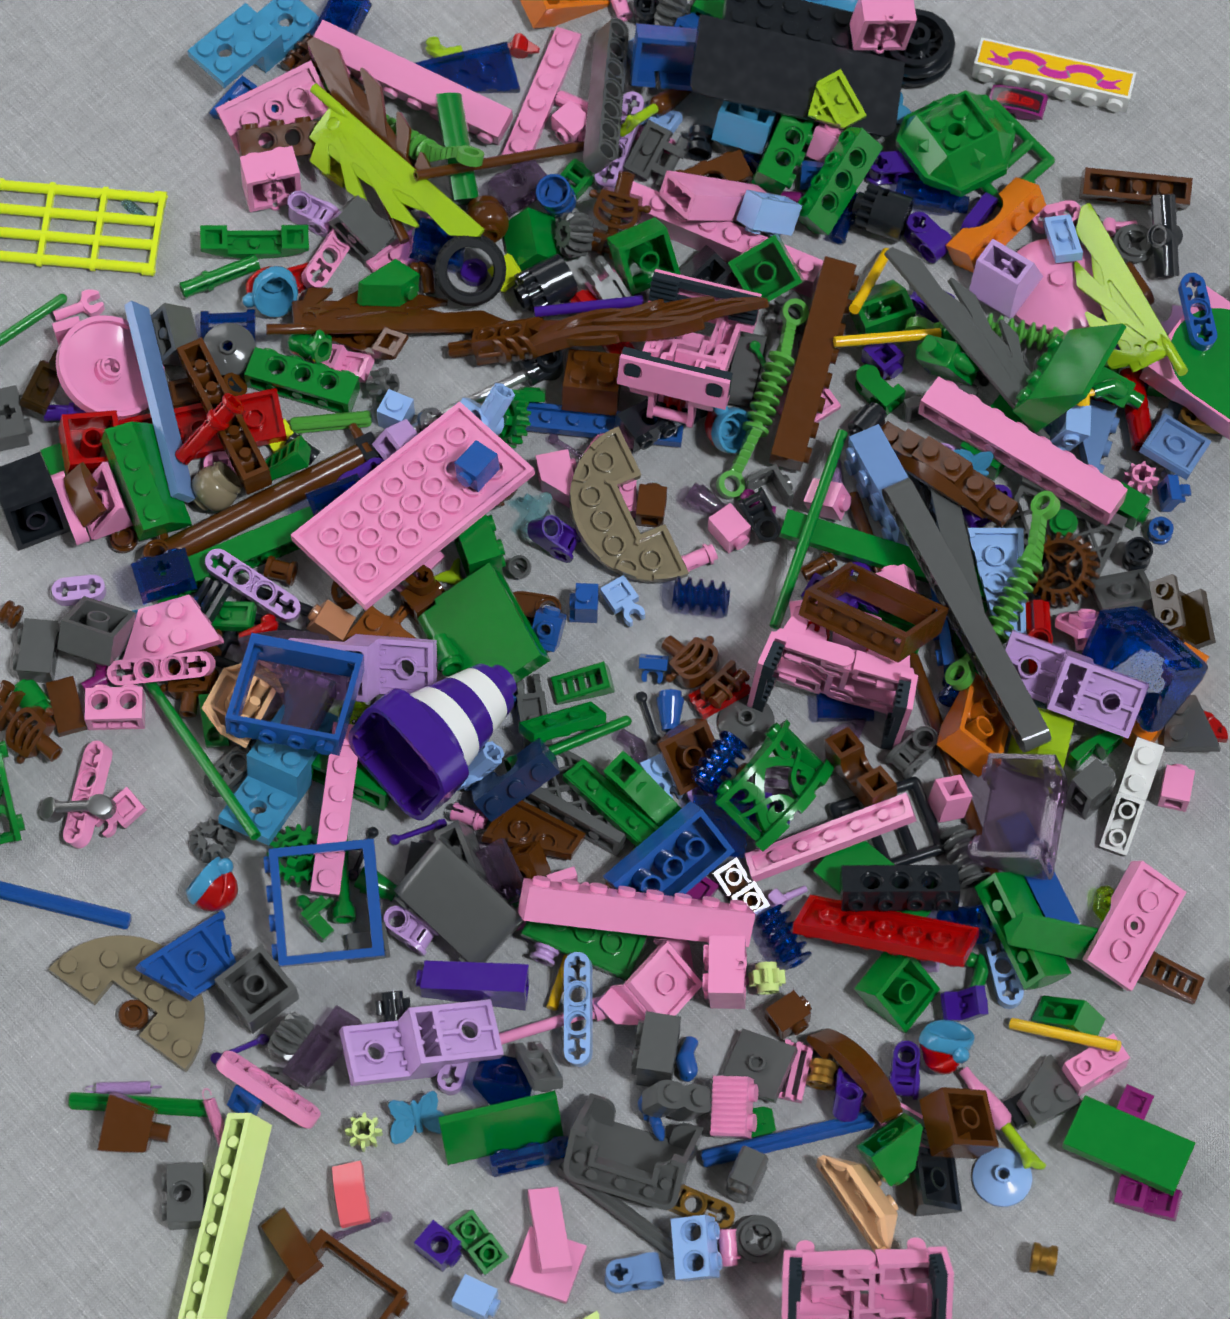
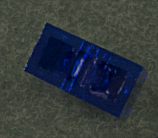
(153, 585)

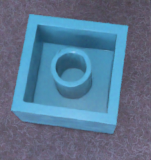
(744, 127)

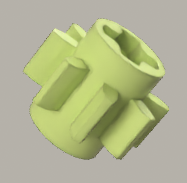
(766, 978)
(362, 1140)

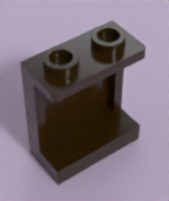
(1183, 613)

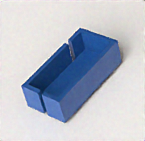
(665, 51)

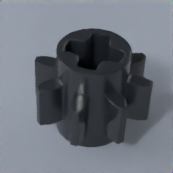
(392, 1005)

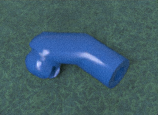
(686, 1059)

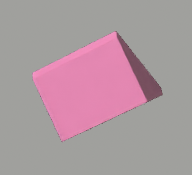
(116, 516)

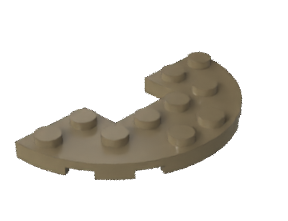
(606, 522)
(112, 960)

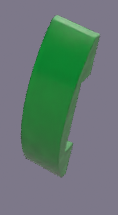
(263, 243)

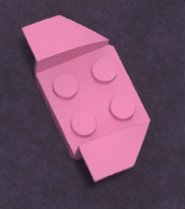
(658, 986)

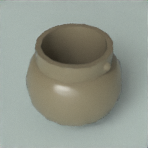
(216, 487)

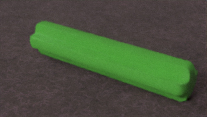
(330, 421)

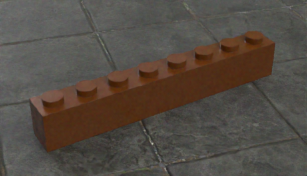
(813, 363)

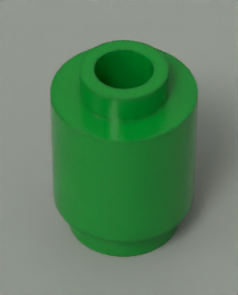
(33, 695)

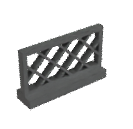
(1115, 526)
(596, 830)

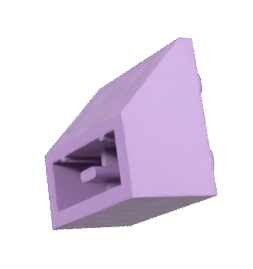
(1003, 278)

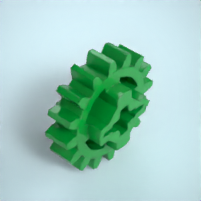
(516, 420)
(295, 867)

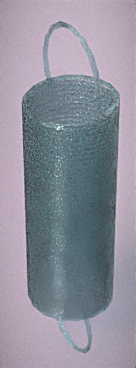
(132, 207)

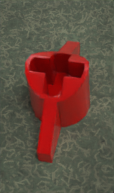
(521, 46)

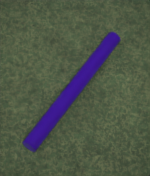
(580, 307)

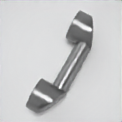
(98, 805)

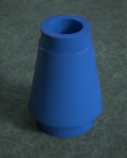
(670, 708)

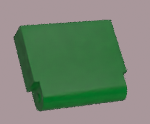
(486, 624)

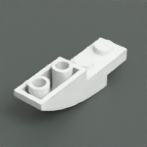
(1132, 796)

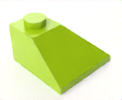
(1060, 730)

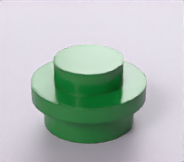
(1064, 522)

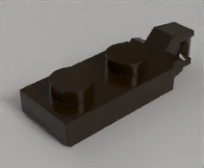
(42, 387)

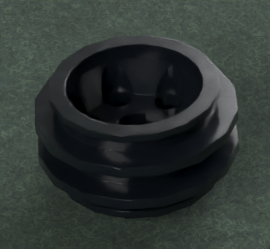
(928, 34)

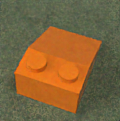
(556, 12)
(973, 728)

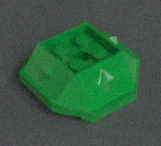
(957, 142)

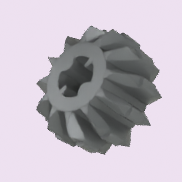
(670, 10)
(574, 234)
(289, 1036)

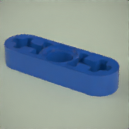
(1193, 323)

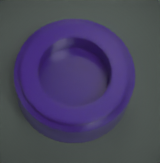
(474, 272)

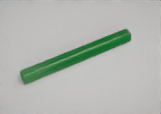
(165, 1105)

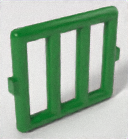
(1029, 143)

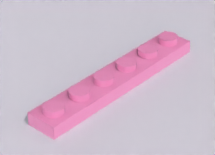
(543, 91)
(334, 818)
(831, 837)

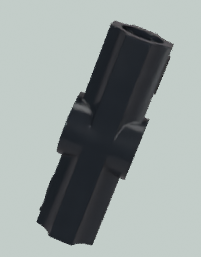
(1165, 235)

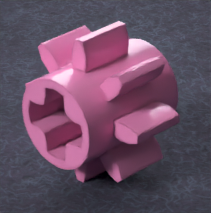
(1141, 471)

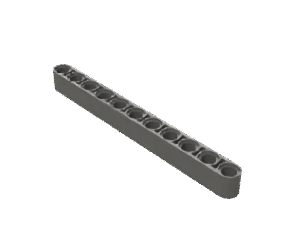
(966, 615)

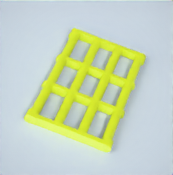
(96, 240)

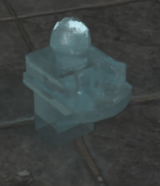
(536, 509)

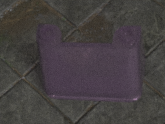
(1022, 814)

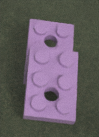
(384, 664)
(1076, 685)
(421, 1042)

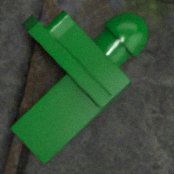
(312, 916)

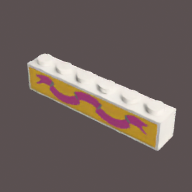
(1054, 75)

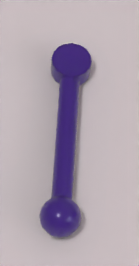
(395, 839)
(262, 1039)

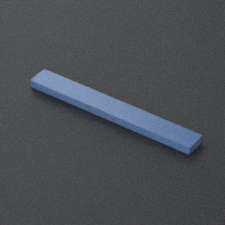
(159, 400)

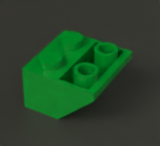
(884, 309)

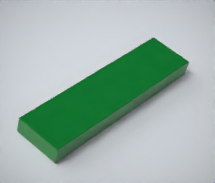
(609, 802)

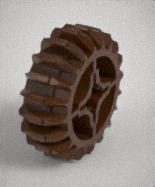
(1070, 561)

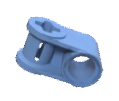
(638, 1273)

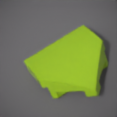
(836, 102)

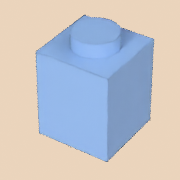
(395, 409)
(476, 1298)

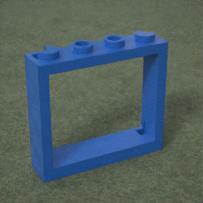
(297, 655)
(274, 896)

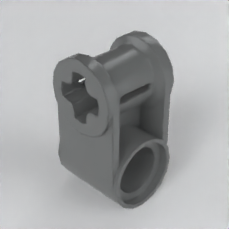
(909, 755)

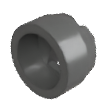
(522, 561)

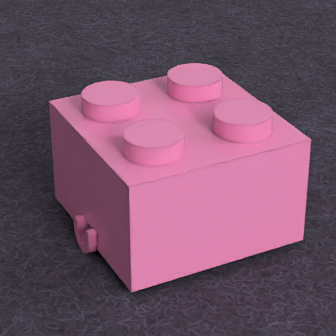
(882, 24)
(269, 178)
(726, 976)

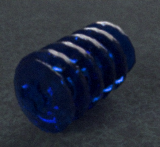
(701, 596)
(718, 761)
(781, 938)

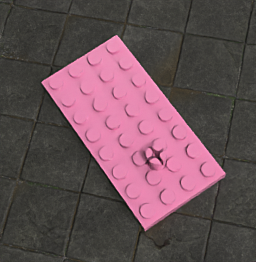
(408, 508)

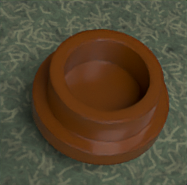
(124, 540)

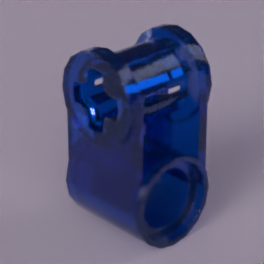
(969, 916)

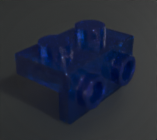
(345, 14)
(428, 241)

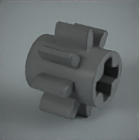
(380, 382)

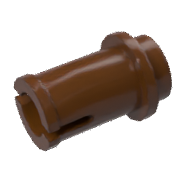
(820, 566)

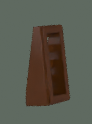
(1167, 987)

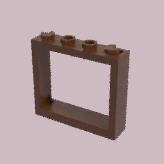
(825, 610)
(320, 1243)

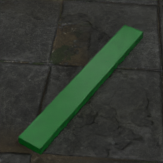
(855, 545)

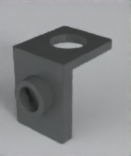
(780, 481)
(363, 940)

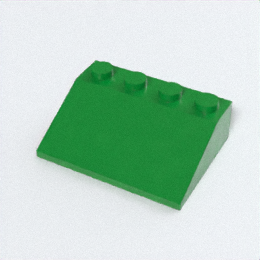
(1066, 373)

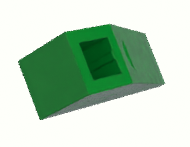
(641, 789)

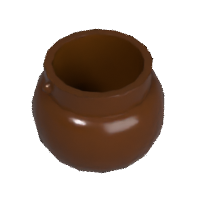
(490, 215)

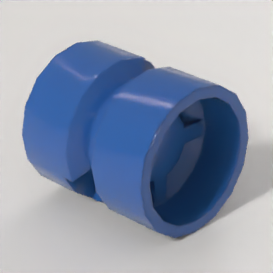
(556, 195)

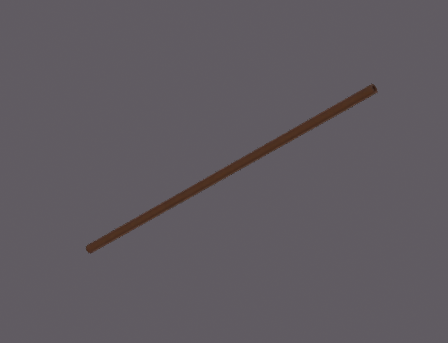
(923, 687)

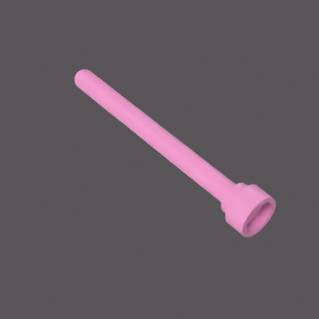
(546, 1024)

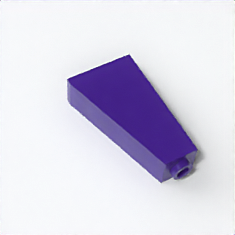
(474, 981)

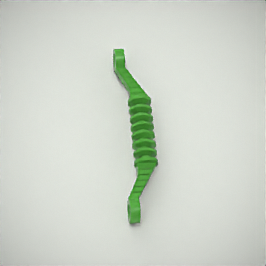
(419, 143)
(1029, 335)
(777, 370)
(1031, 563)

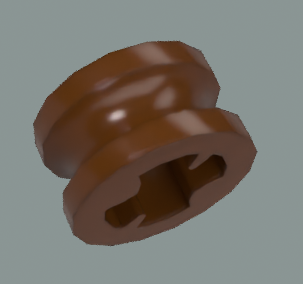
(11, 614)

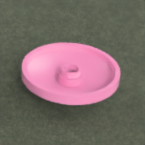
(1056, 297)
(101, 367)

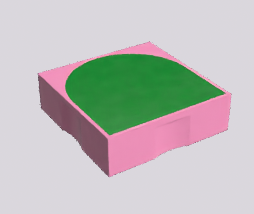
(1207, 382)

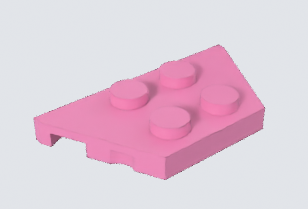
(170, 629)

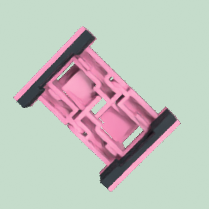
(691, 367)
(807, 660)
(829, 1283)

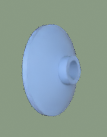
(995, 1189)

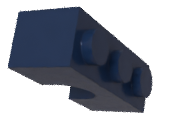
(500, 793)

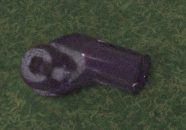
(636, 745)

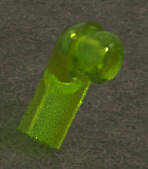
(1102, 901)

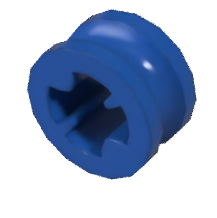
(1166, 525)

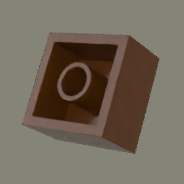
(591, 382)
(958, 1123)

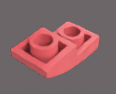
(351, 1194)

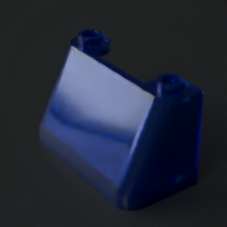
(1144, 649)

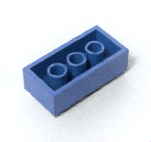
(674, 855)

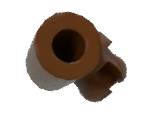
(427, 276)

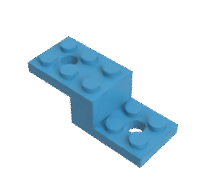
(253, 39)
(275, 782)

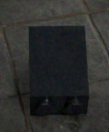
(31, 502)

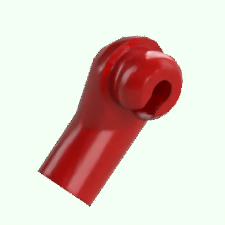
(268, 623)

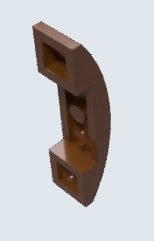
(378, 345)
(863, 1069)

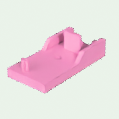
(287, 91)
(1150, 903)

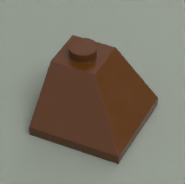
(682, 750)

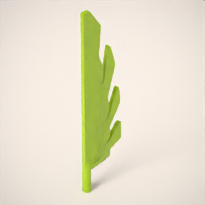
(378, 165)
(1121, 300)

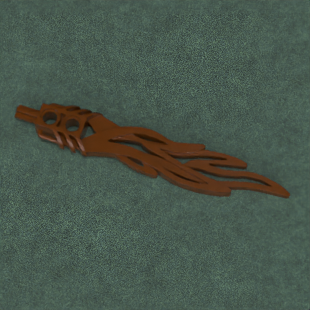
(606, 326)

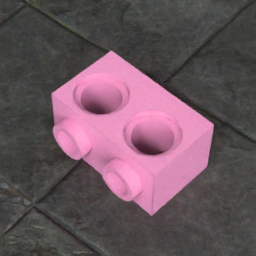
(114, 715)

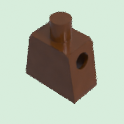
(130, 1125)

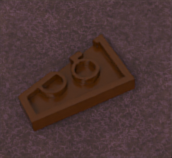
(529, 824)

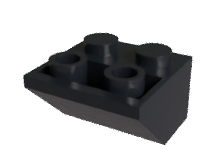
(710, 267)

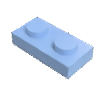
(1062, 238)

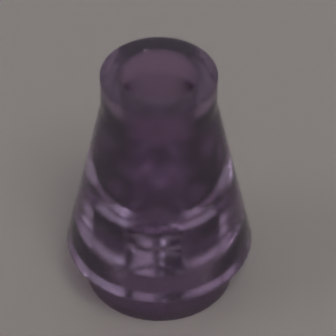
(703, 499)

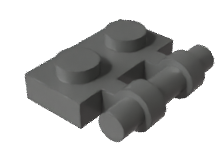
(650, 148)

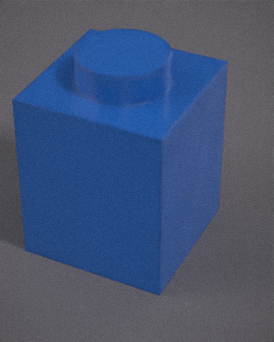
(476, 466)

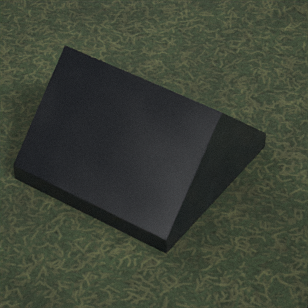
(935, 1185)

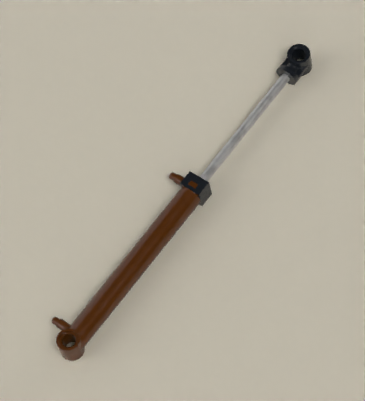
(293, 489)

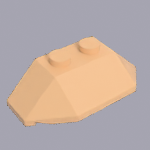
(218, 700)
(862, 1199)

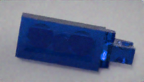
(932, 199)
(529, 1157)

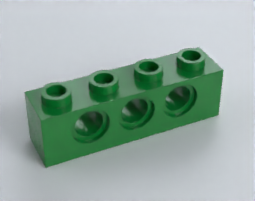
(771, 174)
(836, 195)
(311, 392)

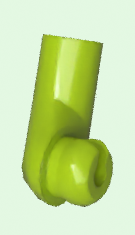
(436, 50)

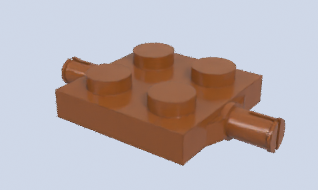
(378, 624)

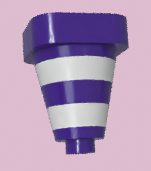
(428, 738)

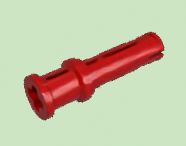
(216, 421)

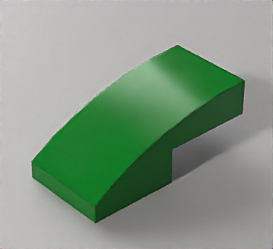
(1100, 745)

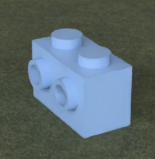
(768, 213)

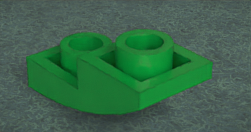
(478, 1242)

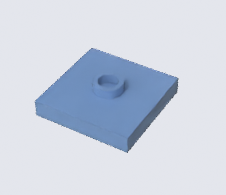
(1175, 446)

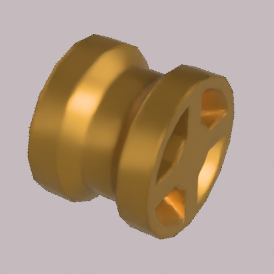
(822, 1074)
(1043, 1259)

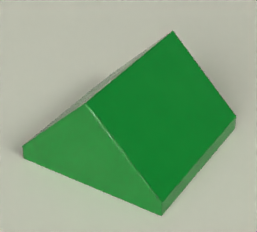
(531, 237)

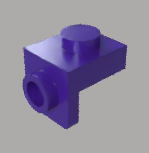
(964, 1004)

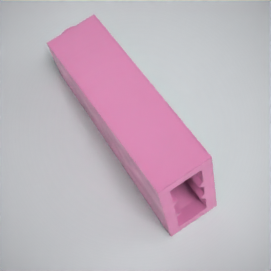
(703, 196)

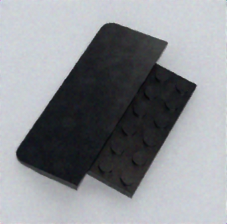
(779, 49)

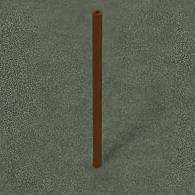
(501, 160)

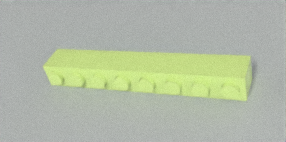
(225, 1217)

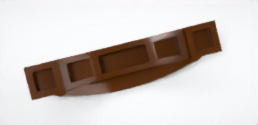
(949, 474)

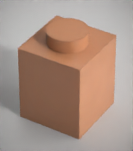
(330, 621)

